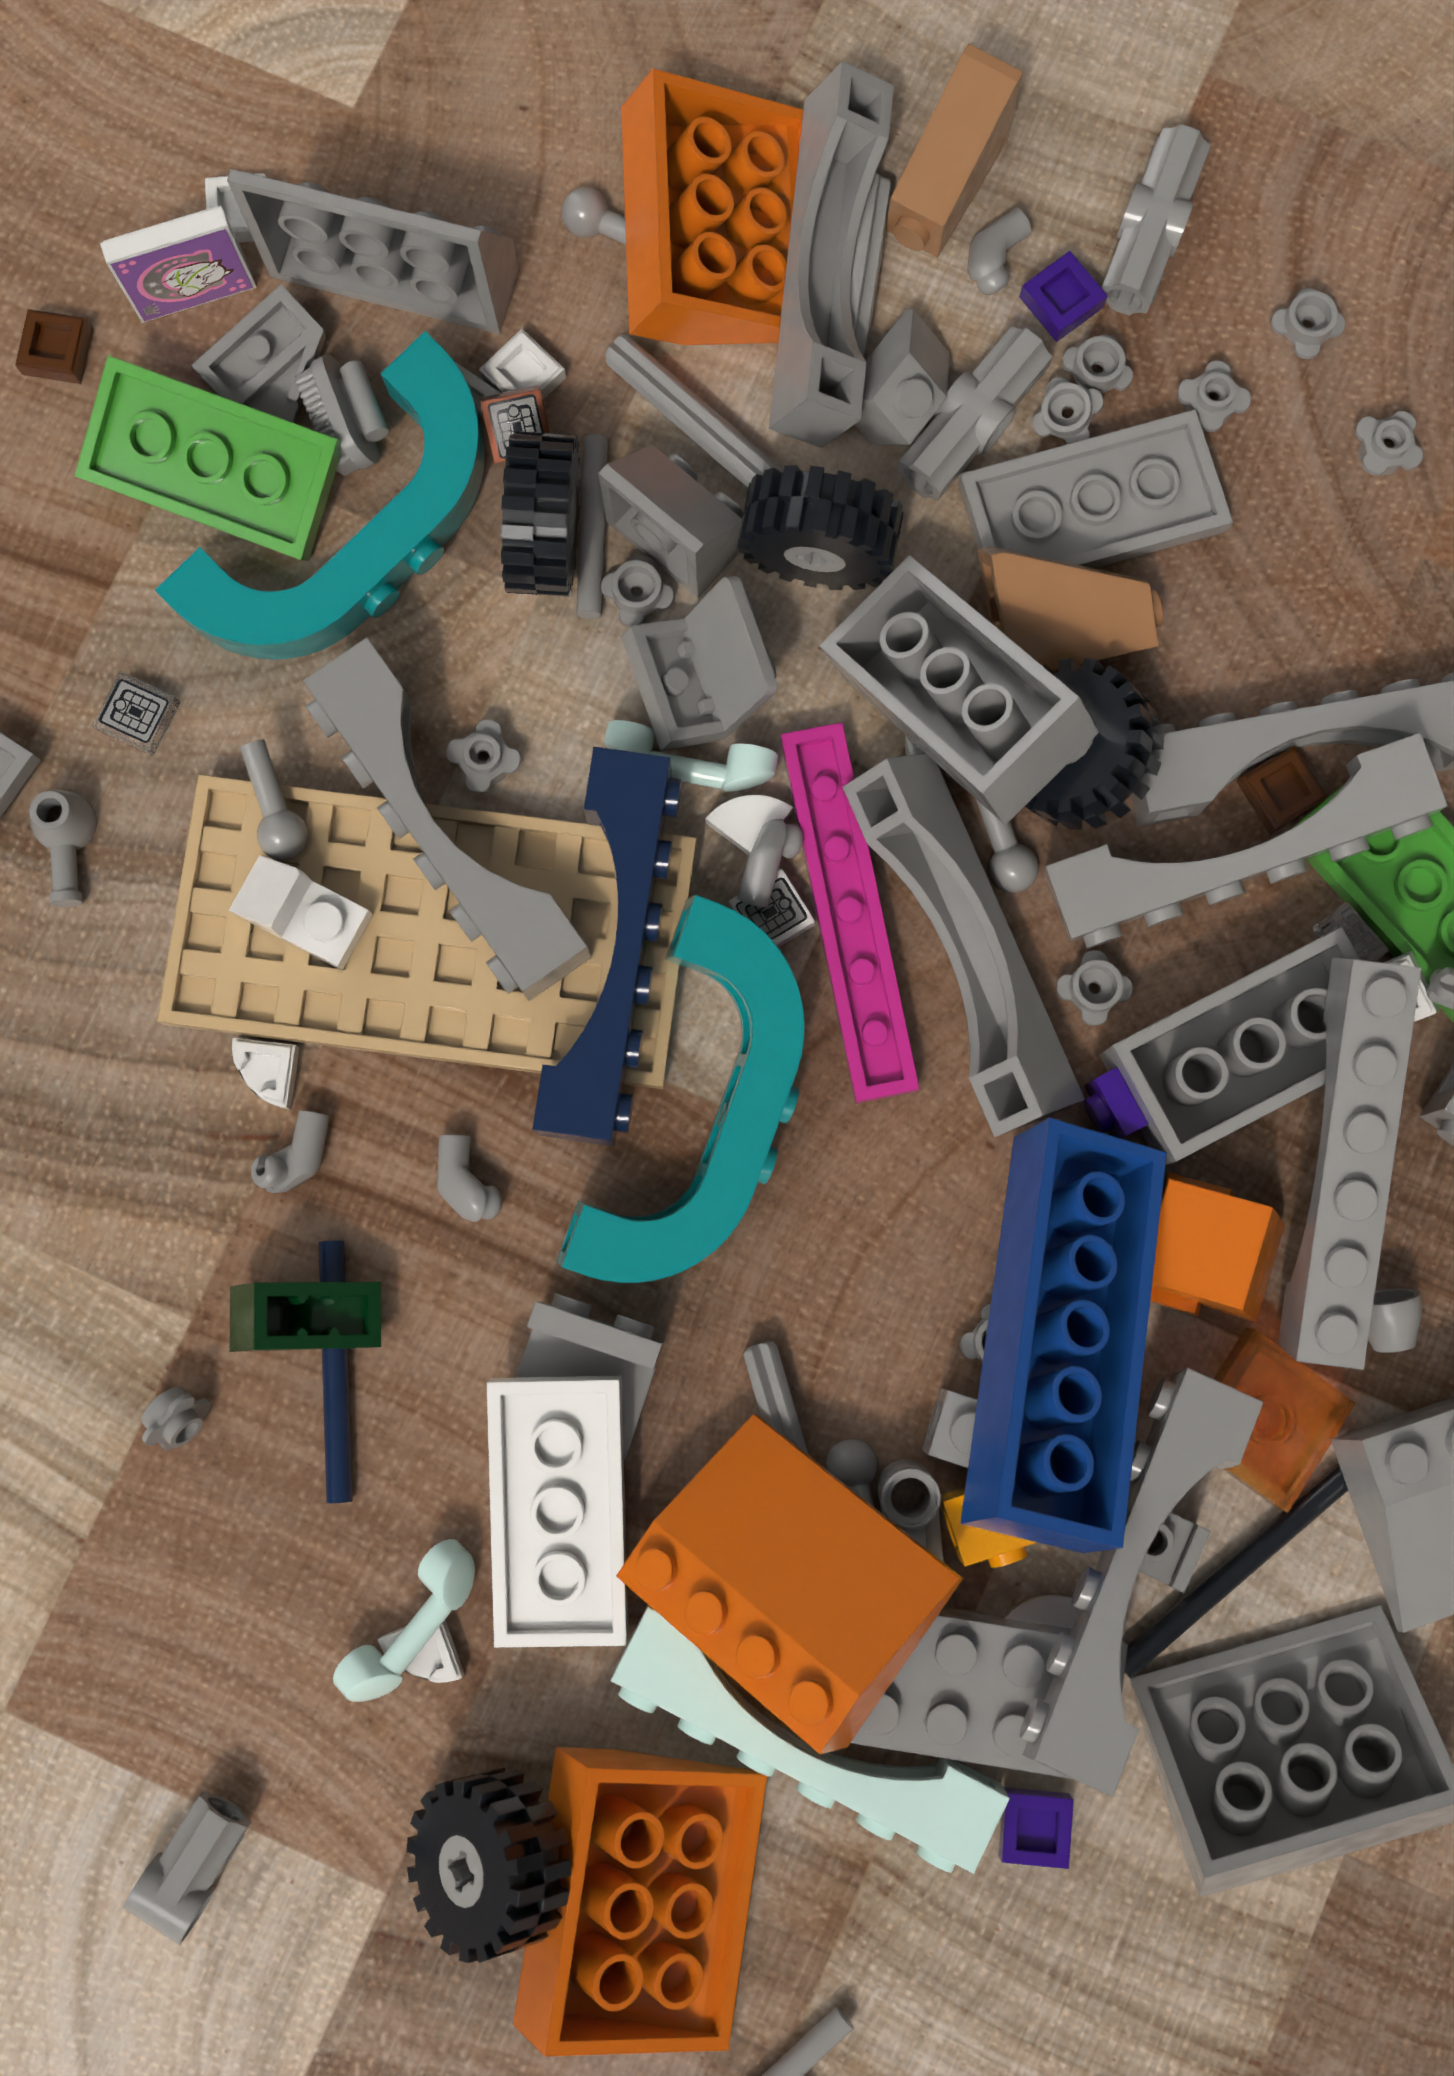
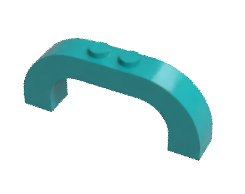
(380, 557)
(754, 1102)

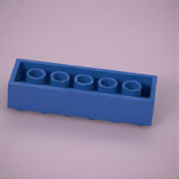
(1066, 1339)

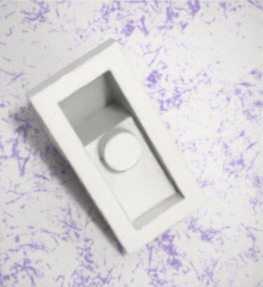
(301, 911)

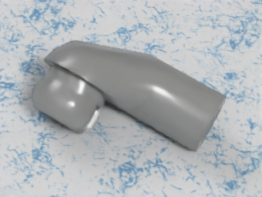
(989, 250)
(762, 865)
(296, 1161)
(459, 1185)

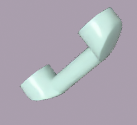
(745, 765)
(449, 1575)

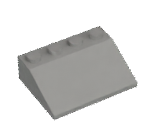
(379, 251)
(1405, 1505)
(1294, 1750)

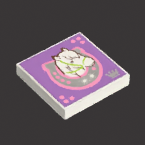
(179, 264)

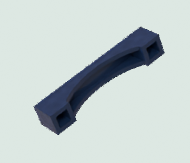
(584, 1091)

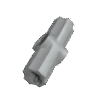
(1155, 219)
(974, 413)

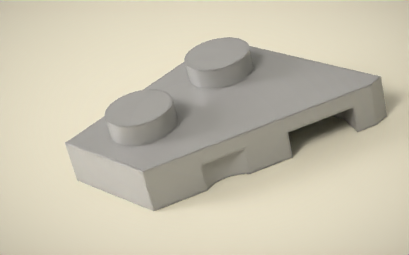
(264, 355)

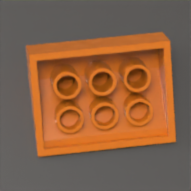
(707, 210)
(790, 1583)
(651, 1906)

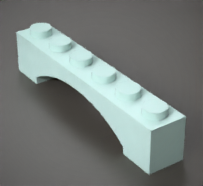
(937, 1806)

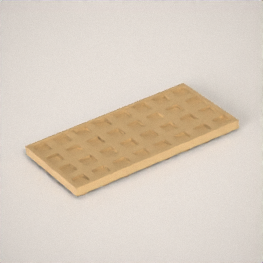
(414, 974)

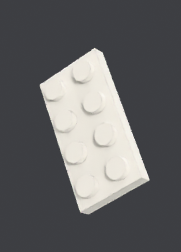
(557, 1511)

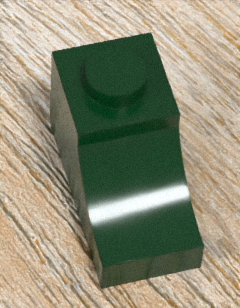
(304, 1316)

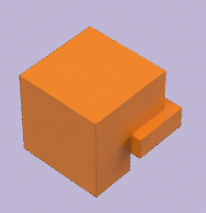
(1213, 1249)

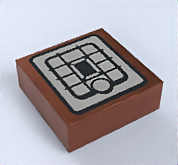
(511, 412)

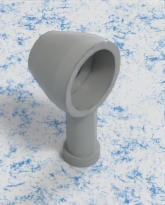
(63, 839)
(1395, 1320)

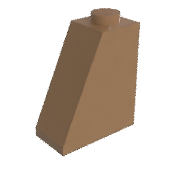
(954, 151)
(1067, 608)

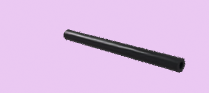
(1234, 1570)

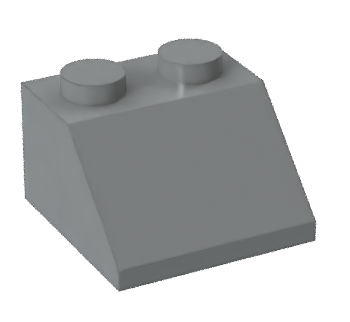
(671, 516)

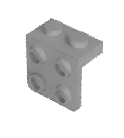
(703, 669)
(572, 1344)

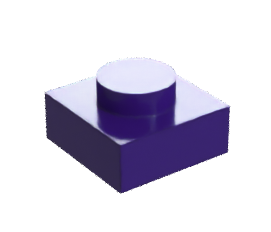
(1063, 296)
(1113, 1105)
(1036, 1828)

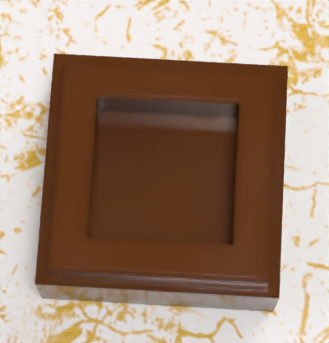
(54, 346)
(1282, 790)

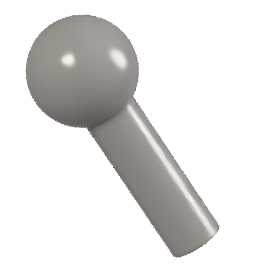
(587, 215)
(281, 831)
(1012, 865)
(854, 1465)

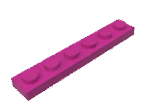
(849, 916)

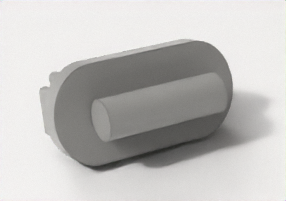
(345, 408)

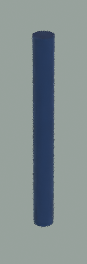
(336, 1391)

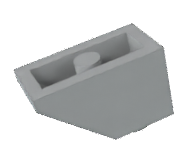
(903, 382)

